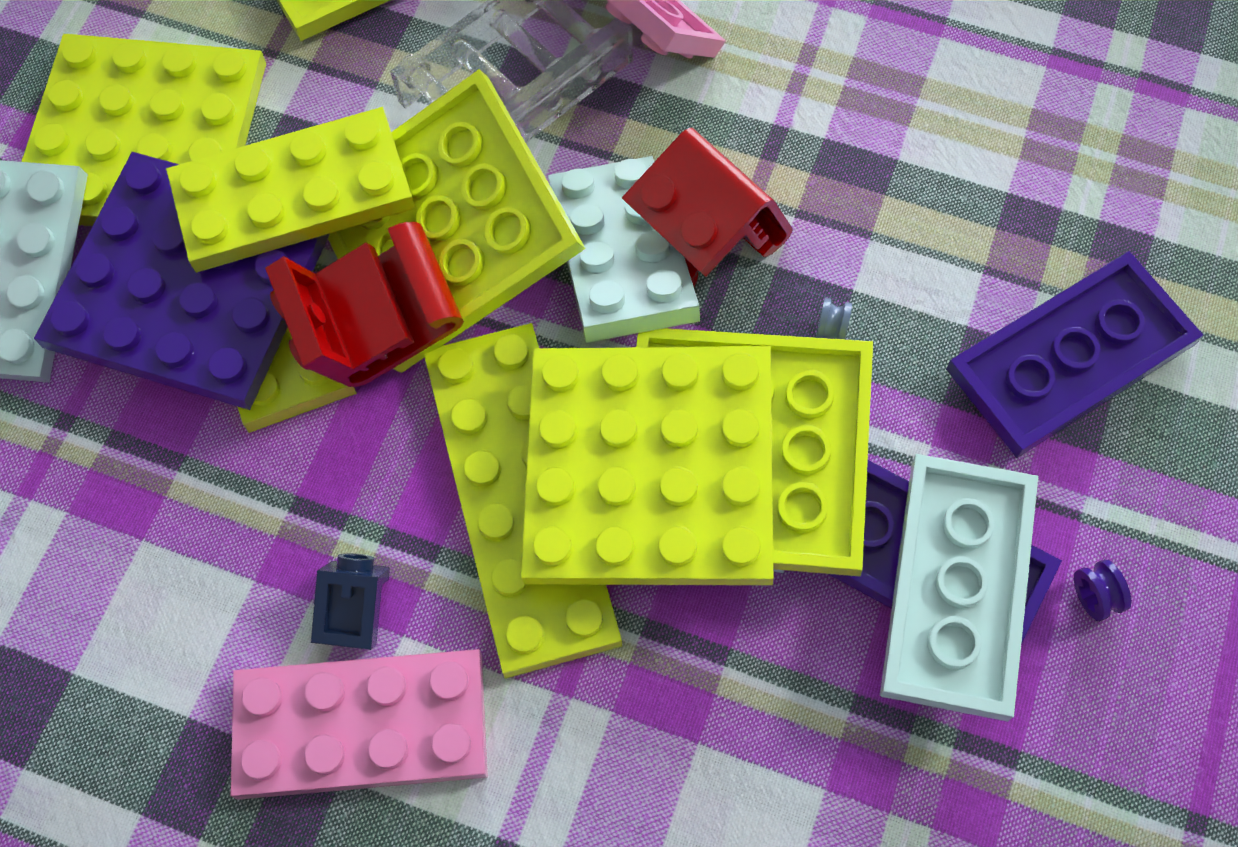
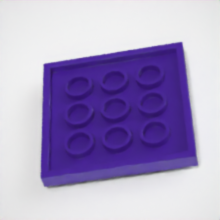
(150, 315)

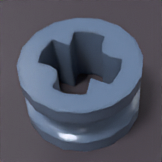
(833, 320)

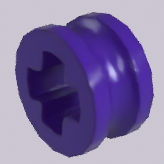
(1102, 590)

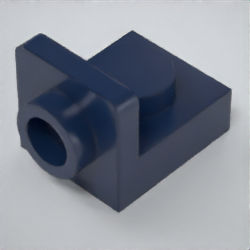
(348, 602)

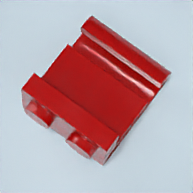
(706, 204)
(365, 307)

